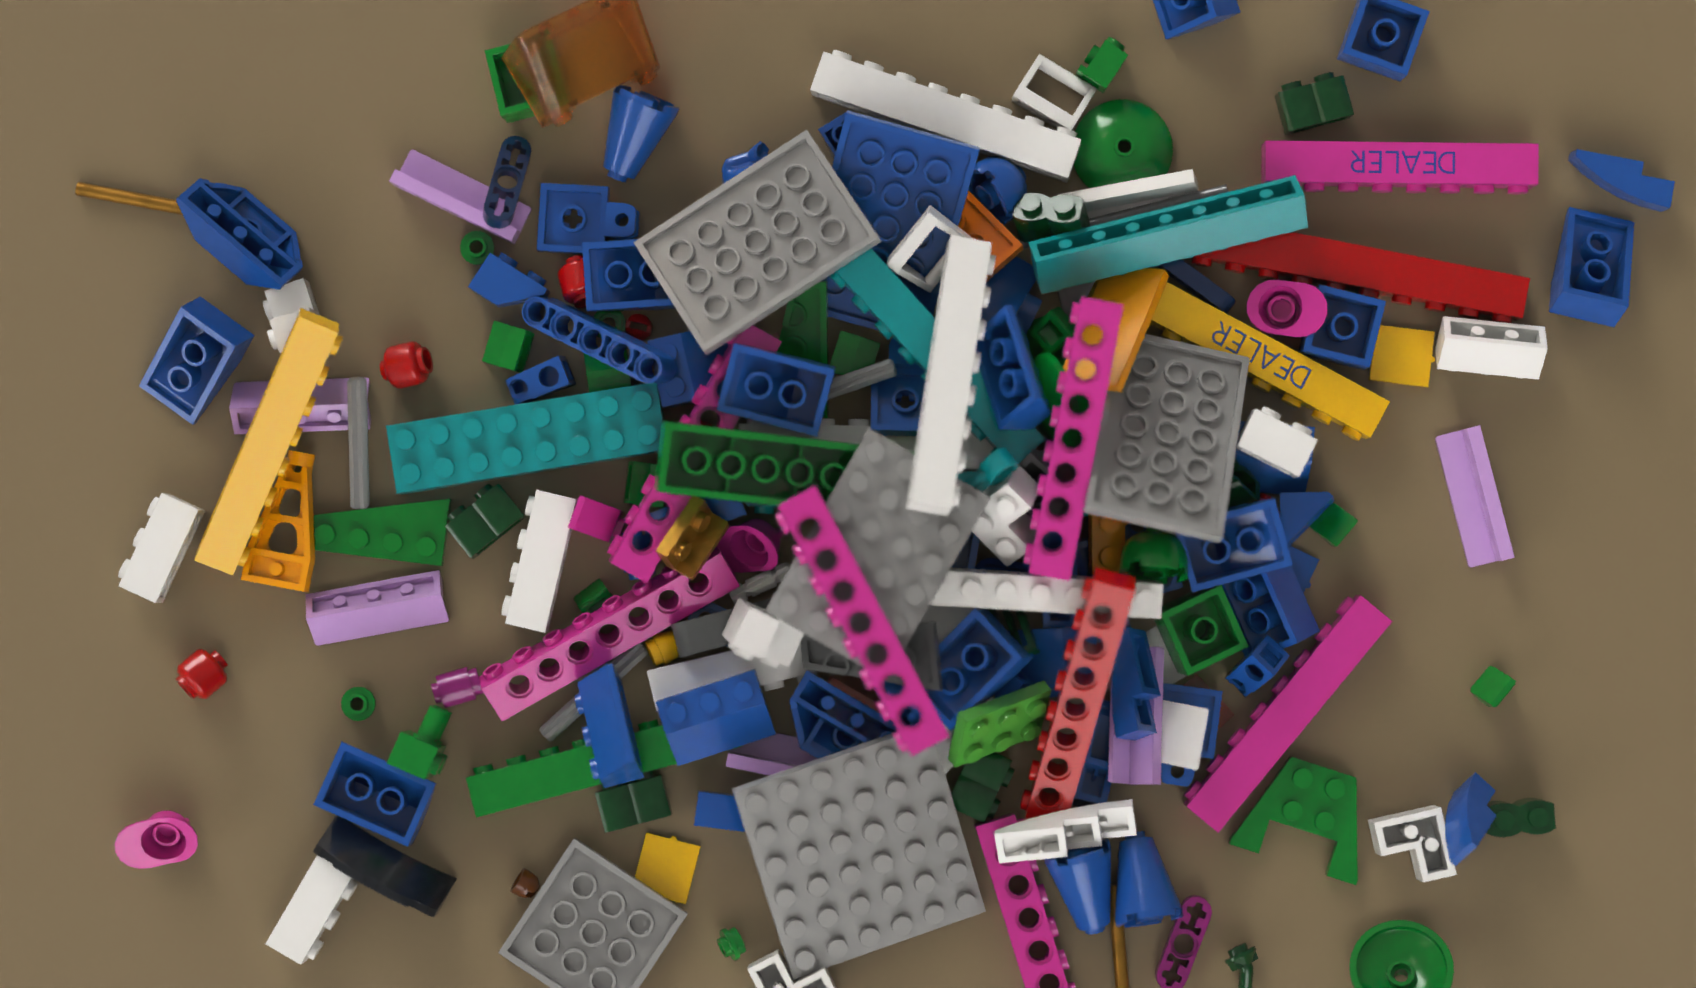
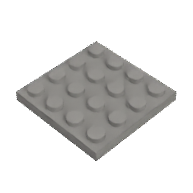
(592, 925)

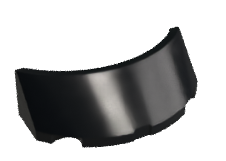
(384, 867)

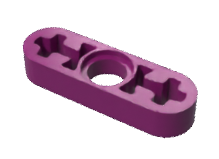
(1202, 924)

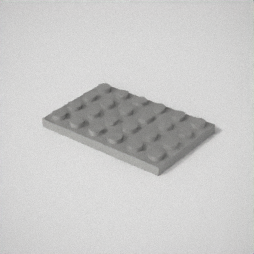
(757, 242)
(1170, 440)
(896, 548)

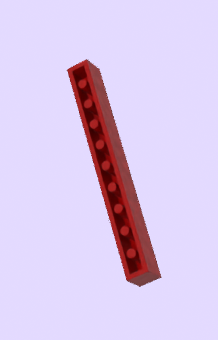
(1379, 273)

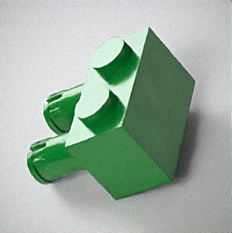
(422, 751)

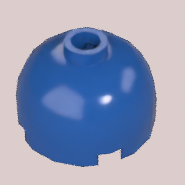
(998, 186)

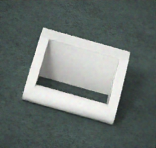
(1044, 108)
(913, 239)

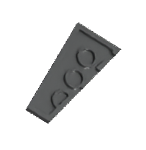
(921, 651)

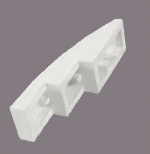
(1063, 830)

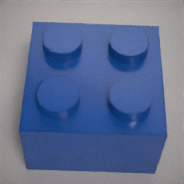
(1383, 37)
(1348, 330)

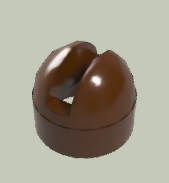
(525, 884)

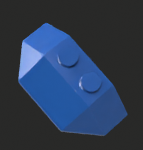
(241, 233)
(832, 720)

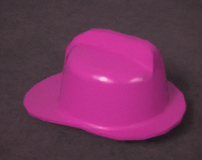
(1287, 308)
(751, 546)
(156, 841)

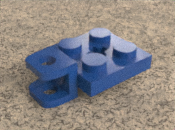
(598, 222)
(886, 415)
(1201, 698)

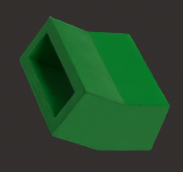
(508, 347)
(853, 353)
(604, 377)
(636, 477)

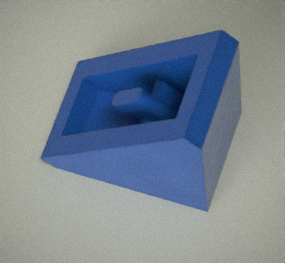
(1300, 511)

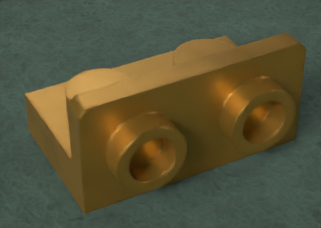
(692, 538)

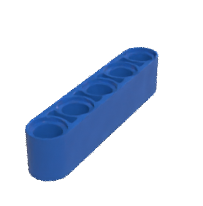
(613, 340)

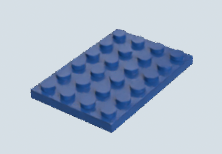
(893, 180)

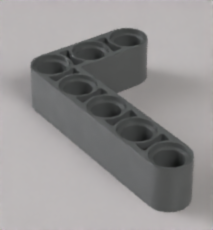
(704, 632)

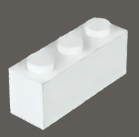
(1491, 347)
(160, 547)
(311, 911)

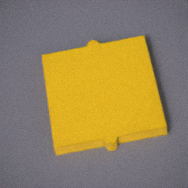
(1402, 356)
(667, 866)

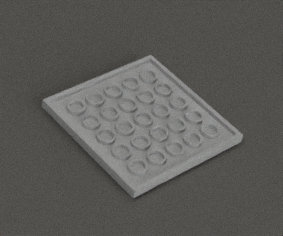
(858, 852)

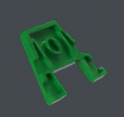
(1311, 801)

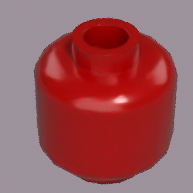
(572, 281)
(406, 365)
(202, 674)

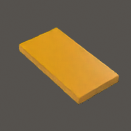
(1140, 295)

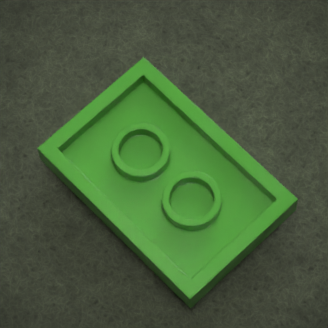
(999, 724)

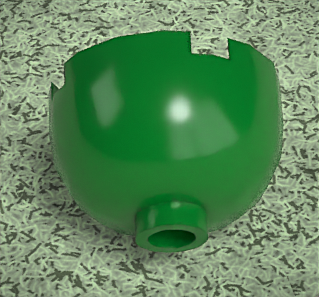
(1154, 556)

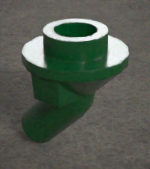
(1242, 958)

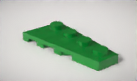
(806, 327)
(389, 532)

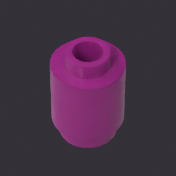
(457, 687)

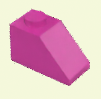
(596, 519)

